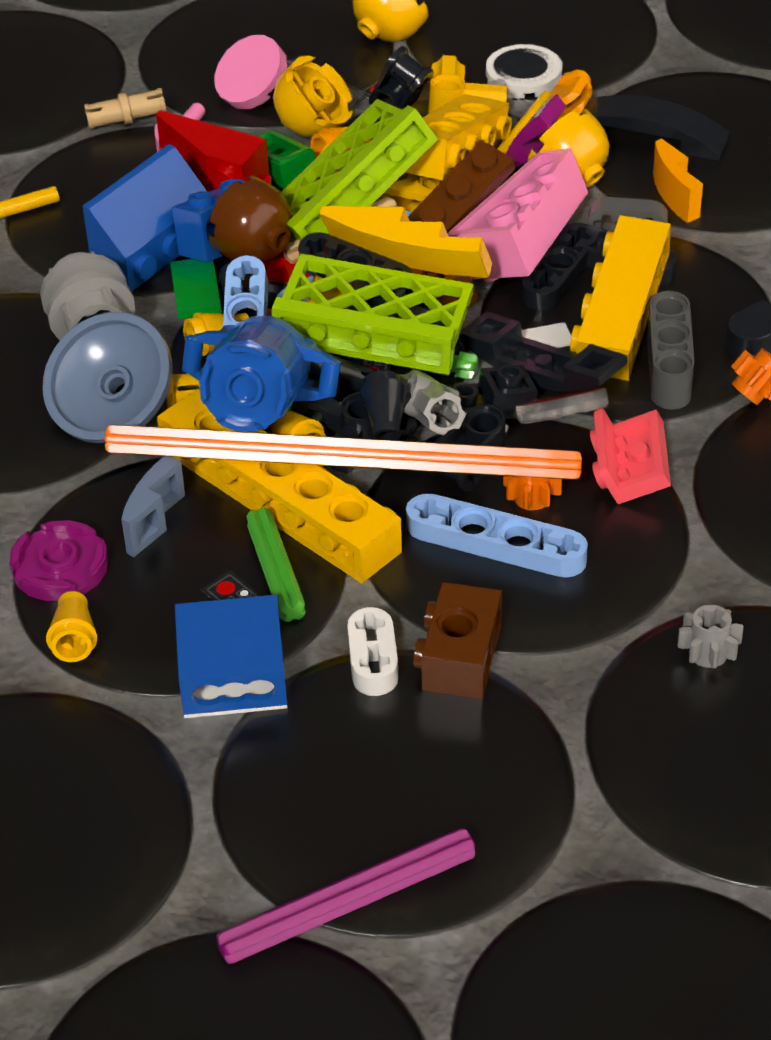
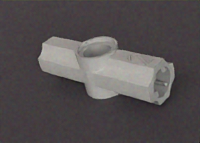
(432, 402)

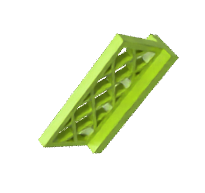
(367, 168)
(369, 331)

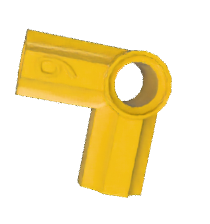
(449, 84)

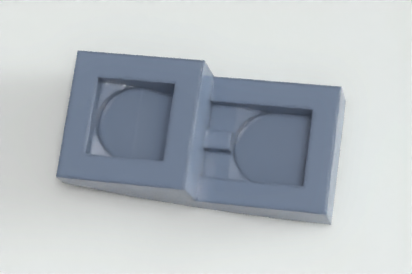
(145, 509)

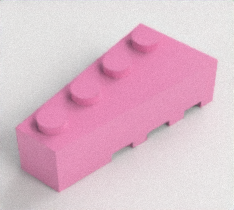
(526, 213)

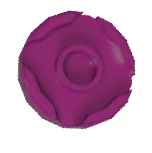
(58, 560)

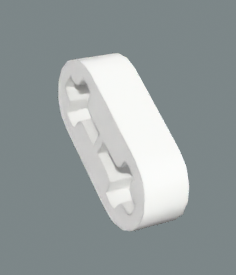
(380, 650)

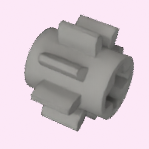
(710, 636)

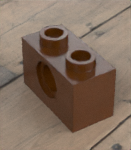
(459, 640)

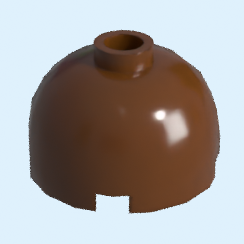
(251, 221)

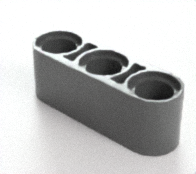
(670, 350)

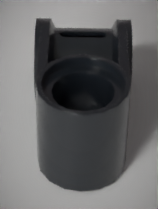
(401, 80)
(480, 427)

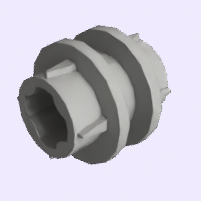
(82, 288)

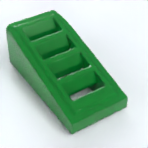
(285, 157)

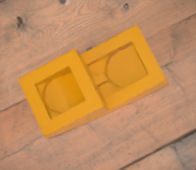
(674, 183)

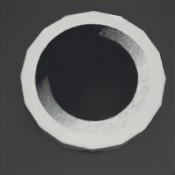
(525, 69)

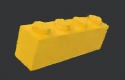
(623, 288)

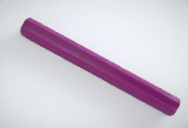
(345, 895)

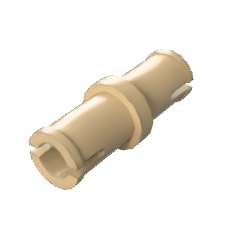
(124, 108)

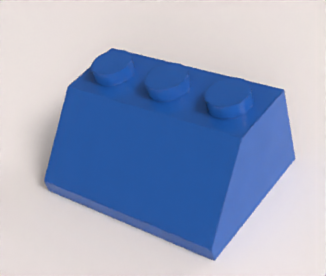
(135, 215)

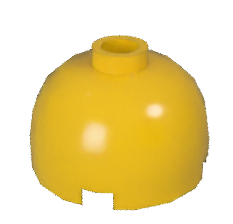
(389, 18)
(311, 97)
(585, 139)

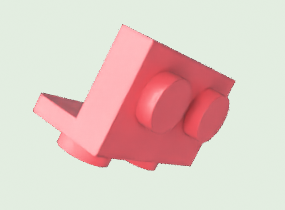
(630, 455)

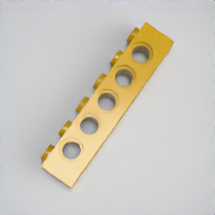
(303, 499)

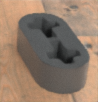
(627, 207)

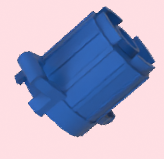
(257, 371)

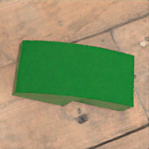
(195, 287)

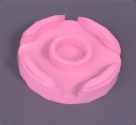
(249, 71)

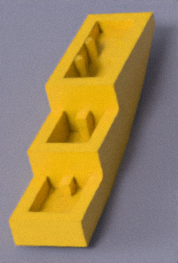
(413, 243)

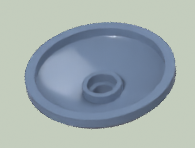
(91, 366)

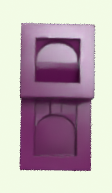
(530, 134)

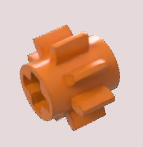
(753, 375)
(531, 492)

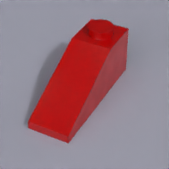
(212, 150)

